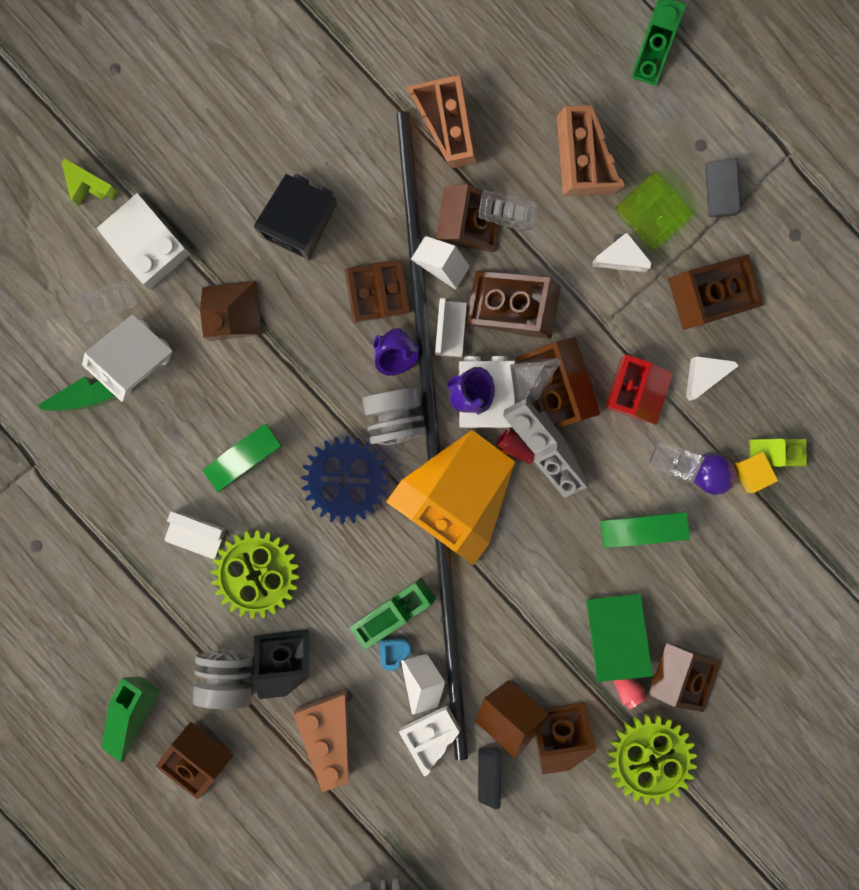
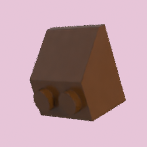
(460, 220)
(684, 678)
(194, 760)

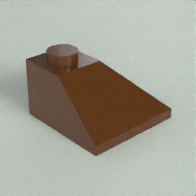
(230, 311)
(564, 738)

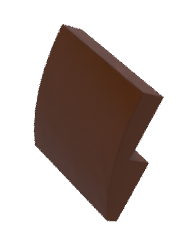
(377, 291)

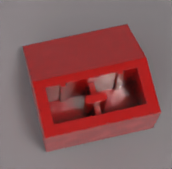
(638, 389)

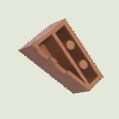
(447, 116)
(583, 154)
(326, 738)

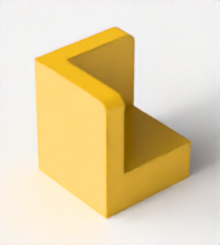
(755, 473)

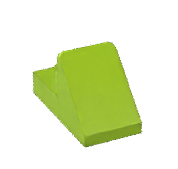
(81, 182)
(781, 451)

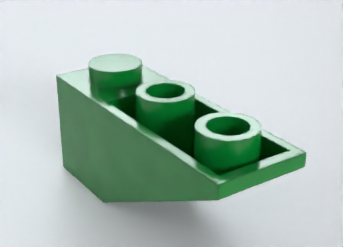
(658, 40)
(127, 714)

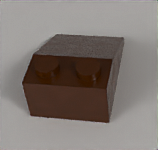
(715, 291)
(514, 303)

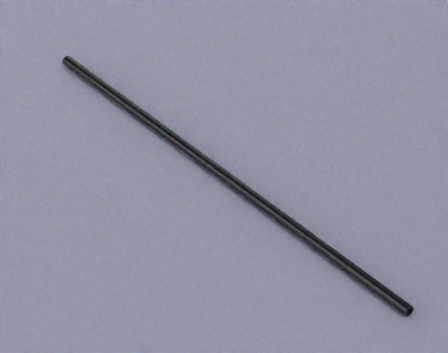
(431, 424)

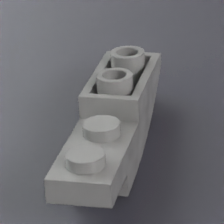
(548, 445)

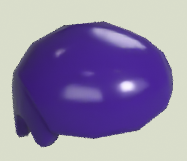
(716, 474)

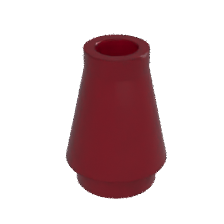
(514, 446)

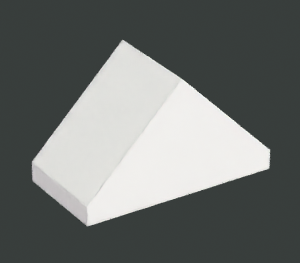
(623, 255)
(441, 260)
(706, 373)
(422, 683)

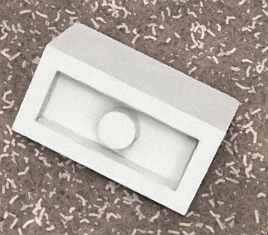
(450, 328)
(194, 534)

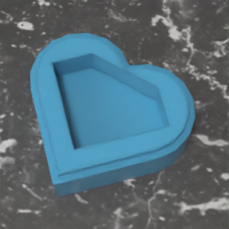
(393, 651)

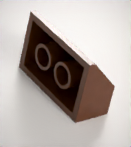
(569, 392)

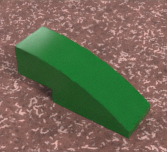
(79, 396)
(242, 457)
(645, 529)
(393, 613)

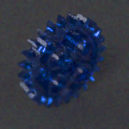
(346, 455)

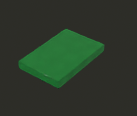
(618, 638)

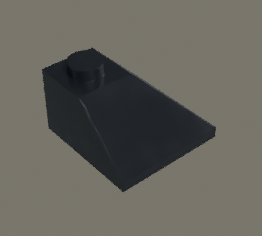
(280, 662)

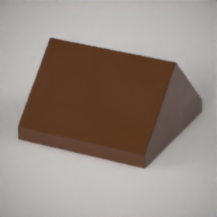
(511, 717)

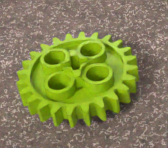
(232, 585)
(660, 782)

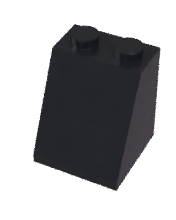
(296, 215)

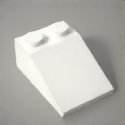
(143, 241)

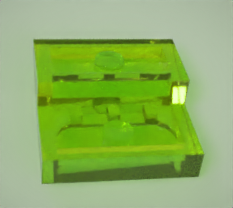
(653, 211)

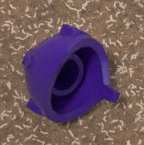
(394, 352)
(472, 391)

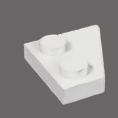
(430, 737)

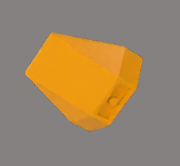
(457, 494)

